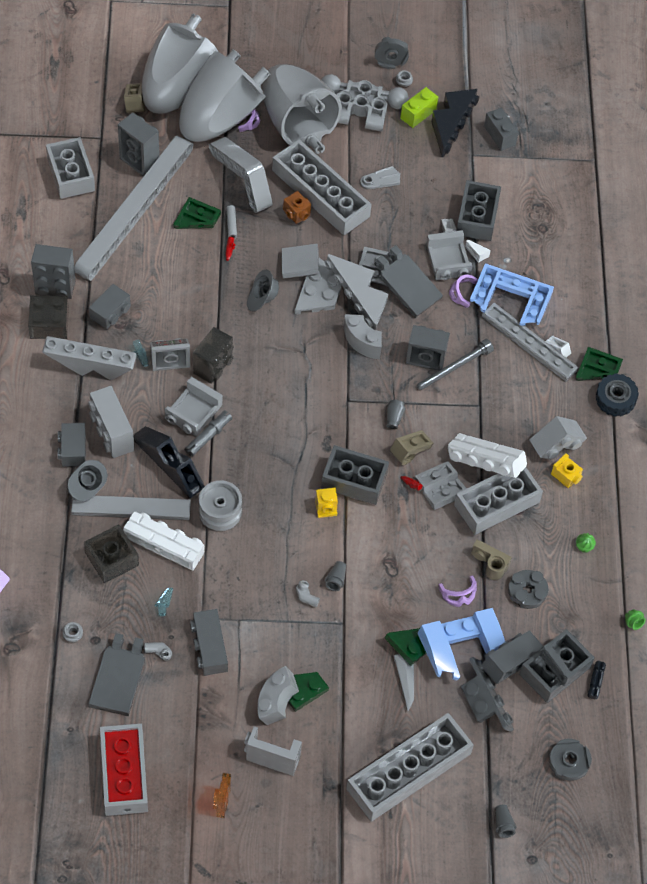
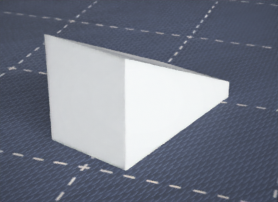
(448, 225)
(477, 251)
(559, 345)

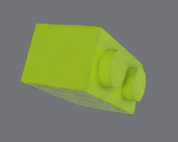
(419, 107)

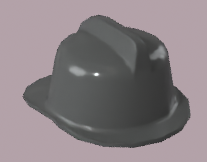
(263, 290)
(87, 480)

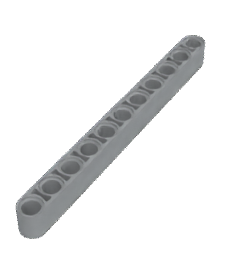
(133, 208)

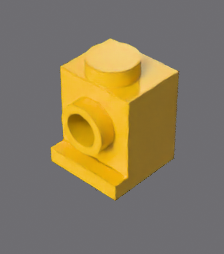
(567, 471)
(326, 502)

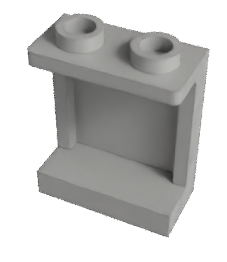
(448, 255)
(194, 407)
(272, 755)

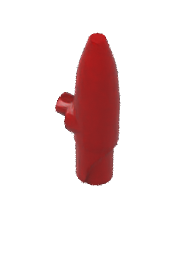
(229, 248)
(412, 483)

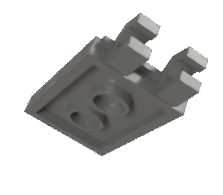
(408, 282)
(118, 677)

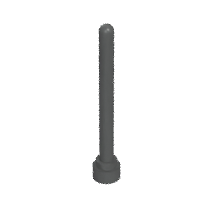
(484, 347)

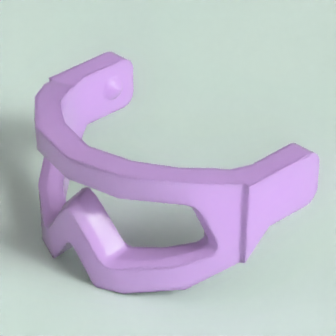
(248, 126)
(455, 286)
(445, 593)

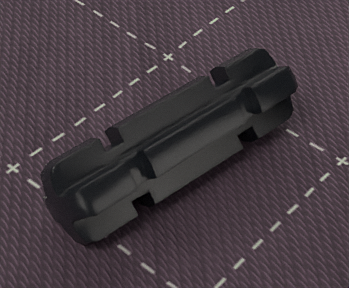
(596, 680)

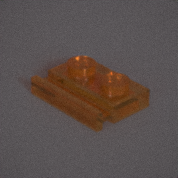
(221, 796)

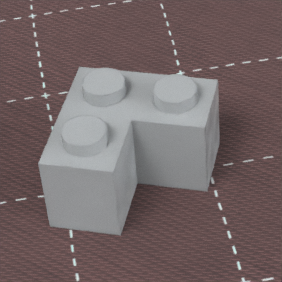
(557, 435)

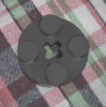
(391, 45)
(528, 578)
(563, 769)

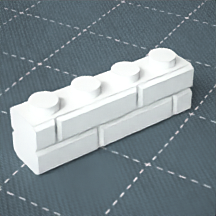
(487, 455)
(163, 540)

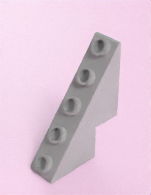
(356, 283)
(87, 357)

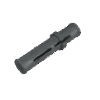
(214, 428)

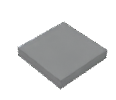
(300, 261)

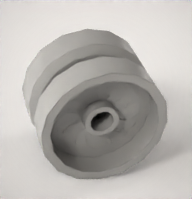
(220, 505)

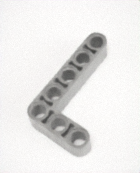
(247, 168)

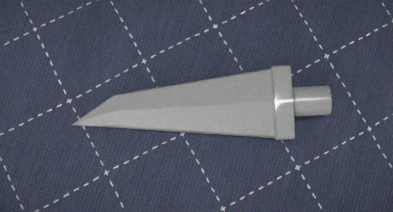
(406, 677)

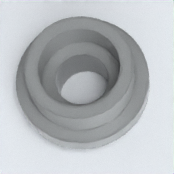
(404, 78)
(72, 626)

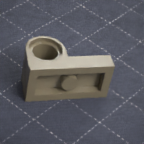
(133, 98)
(408, 446)
(493, 558)

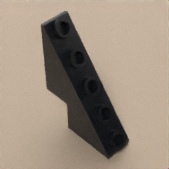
(449, 120)
(166, 456)

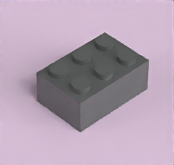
(138, 143)
(479, 210)
(53, 271)
(355, 474)
(541, 677)

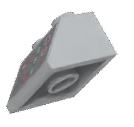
(170, 354)

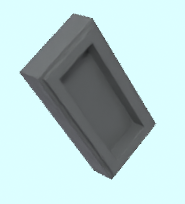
(556, 664)

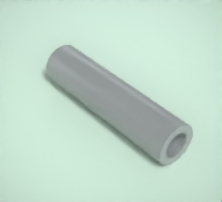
(231, 221)

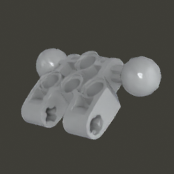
(365, 100)

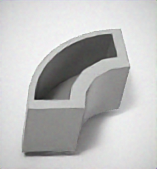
(362, 337)
(275, 695)

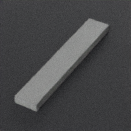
(530, 342)
(125, 506)

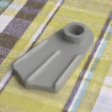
(381, 178)

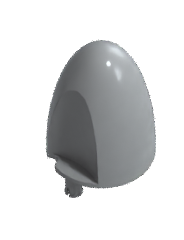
(174, 65)
(219, 97)
(300, 105)

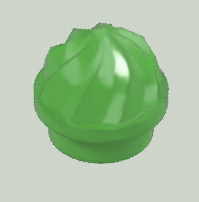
(585, 542)
(635, 619)

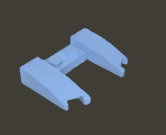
(493, 277)
(438, 637)

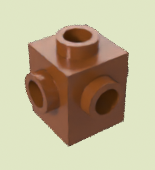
(297, 207)

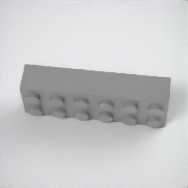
(322, 187)
(409, 767)

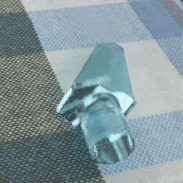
(140, 353)
(164, 601)

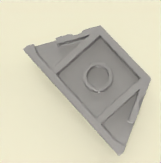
(319, 291)

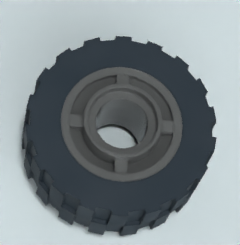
(614, 404)

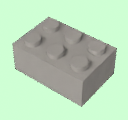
(70, 167)
(111, 422)

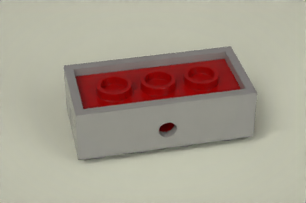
(123, 769)

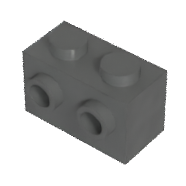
(501, 129)
(110, 306)
(72, 444)

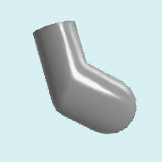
(304, 594)
(159, 648)

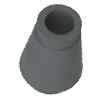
(395, 411)
(336, 576)
(504, 822)

